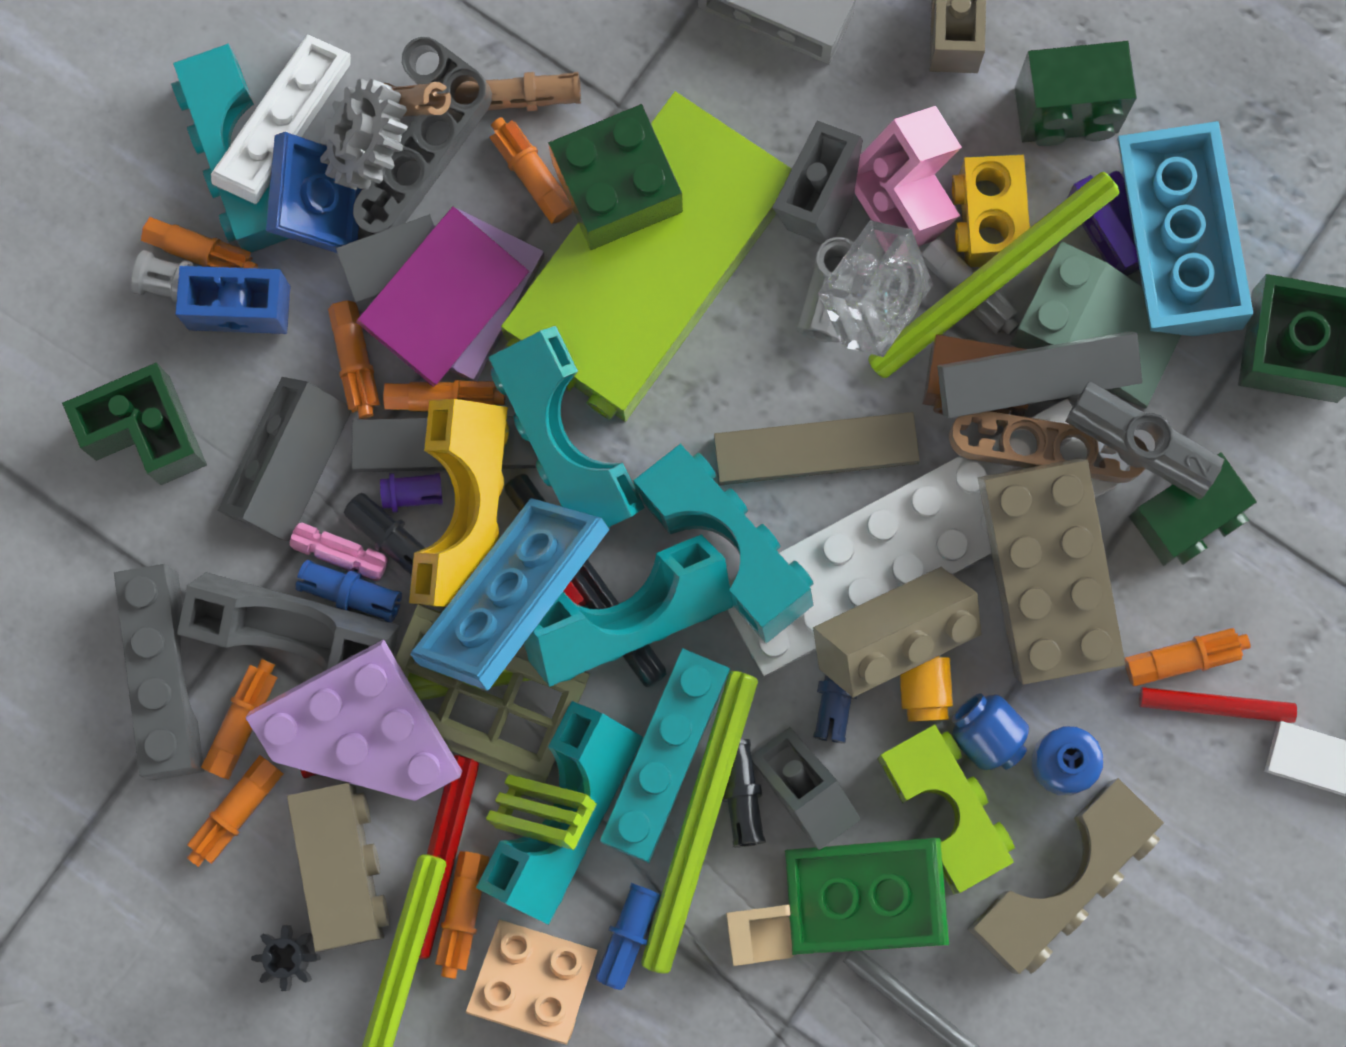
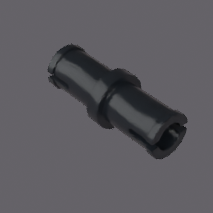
(742, 800)

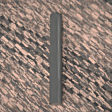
(907, 1000)

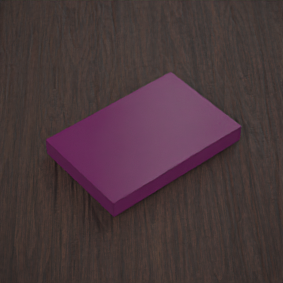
(442, 296)

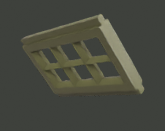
(474, 743)

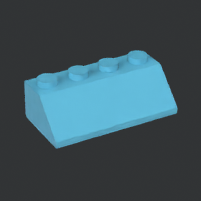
(1185, 230)

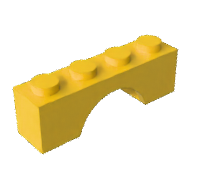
(470, 446)

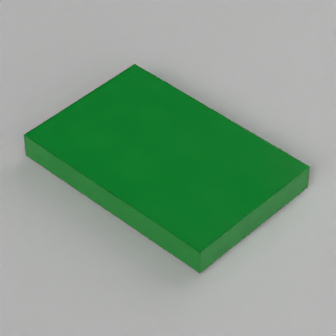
(867, 896)

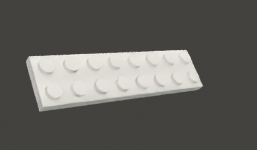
(896, 540)

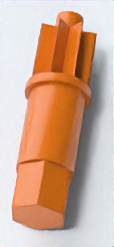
(530, 169)
(195, 246)
(353, 359)
(416, 395)
(1185, 657)
(235, 728)
(233, 811)
(461, 914)

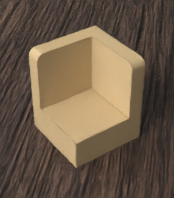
(760, 935)

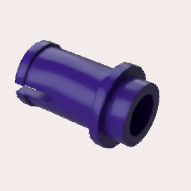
(410, 491)

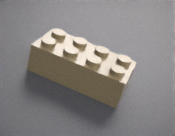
(1051, 571)

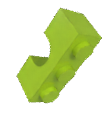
(930, 765)

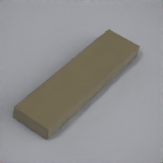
(816, 448)

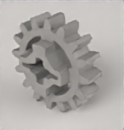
(363, 134)

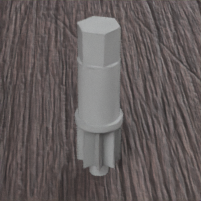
(952, 270)

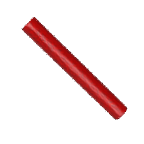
(1217, 705)

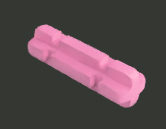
(338, 551)

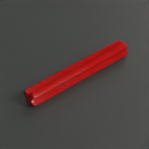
(447, 836)

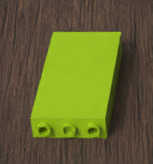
(643, 294)

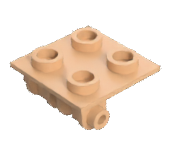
(532, 982)

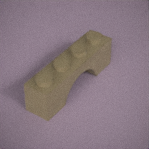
(1111, 831)

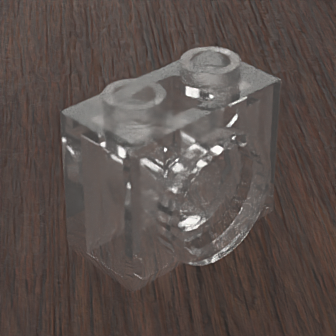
(876, 288)

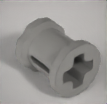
(145, 273)

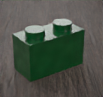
(1178, 522)

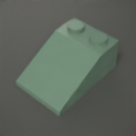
(1089, 300)

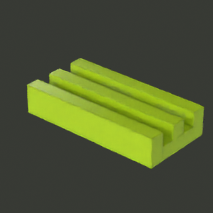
(511, 801)

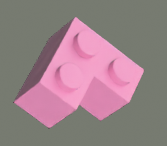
(899, 178)

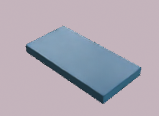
(509, 593)

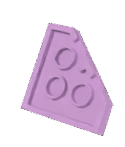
(359, 728)

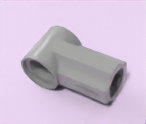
(814, 317)

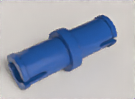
(348, 591)

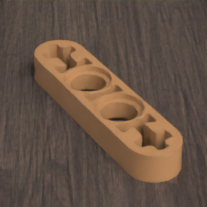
(1048, 437)

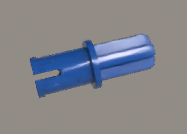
(627, 937)

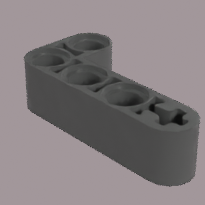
(431, 158)

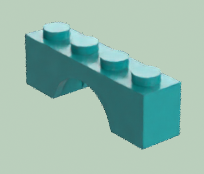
(217, 98)
(534, 380)
(686, 497)
(683, 588)
(665, 756)
(591, 760)

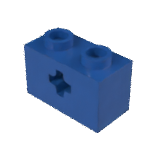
(233, 299)

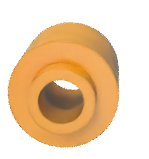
(927, 690)

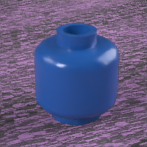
(990, 732)
(1049, 764)

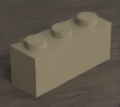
(897, 631)
(337, 866)

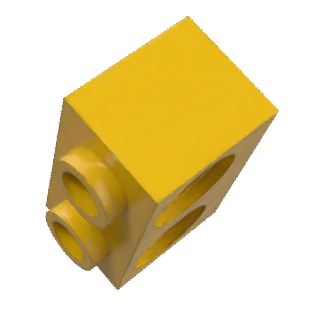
(1003, 212)

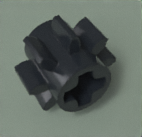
(300, 958)

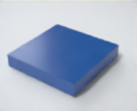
(305, 200)

